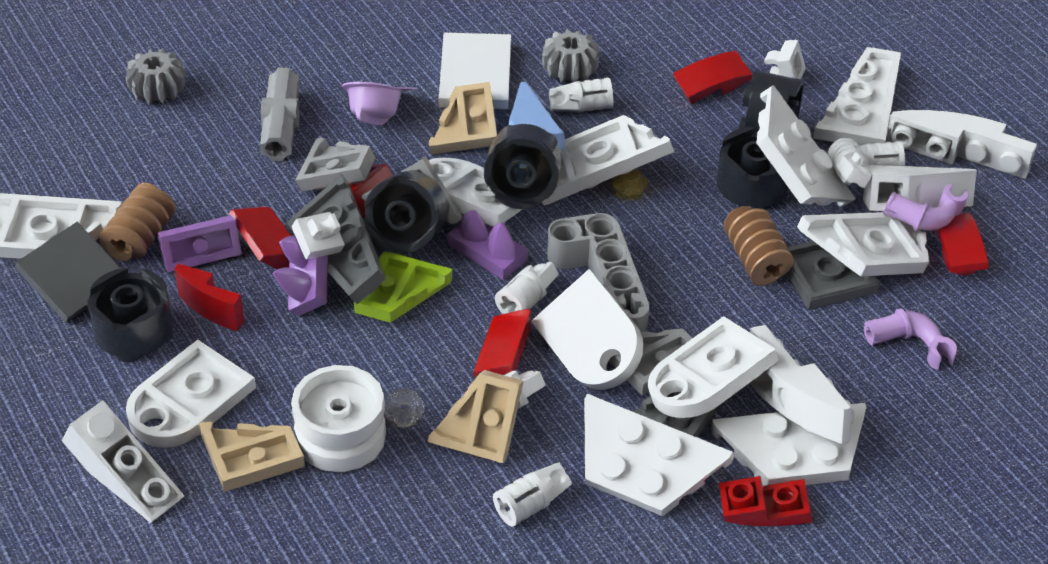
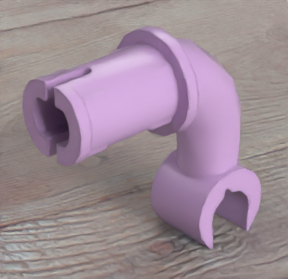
(923, 216)
(909, 324)

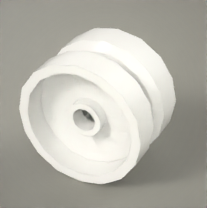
(339, 418)

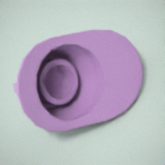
(374, 101)

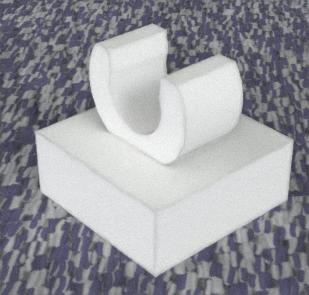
(788, 60)
(318, 235)

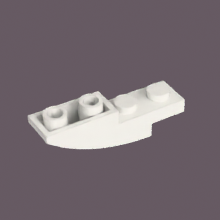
(954, 135)
(803, 393)

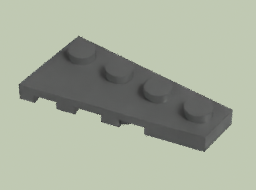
(357, 265)

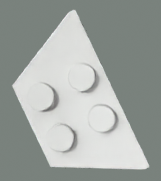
(606, 153)
(796, 156)
(33, 220)
(869, 242)
(786, 451)
(645, 458)

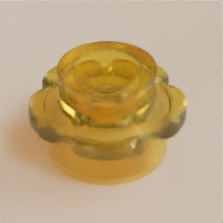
(630, 185)

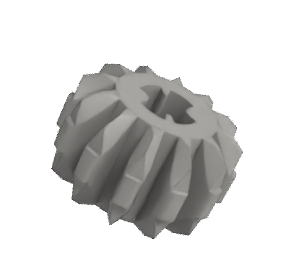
(570, 56)
(155, 76)

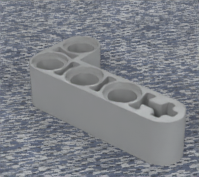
(600, 245)

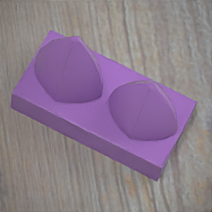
(200, 243)
(487, 245)
(303, 280)

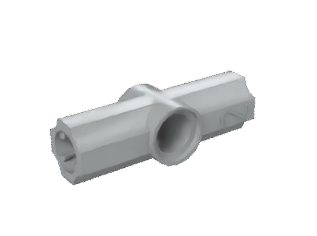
(280, 114)

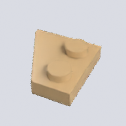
(466, 121)
(482, 418)
(251, 452)

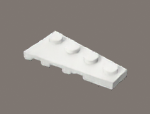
(864, 101)

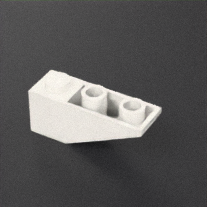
(916, 184)
(121, 462)

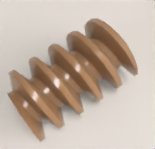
(137, 222)
(758, 244)

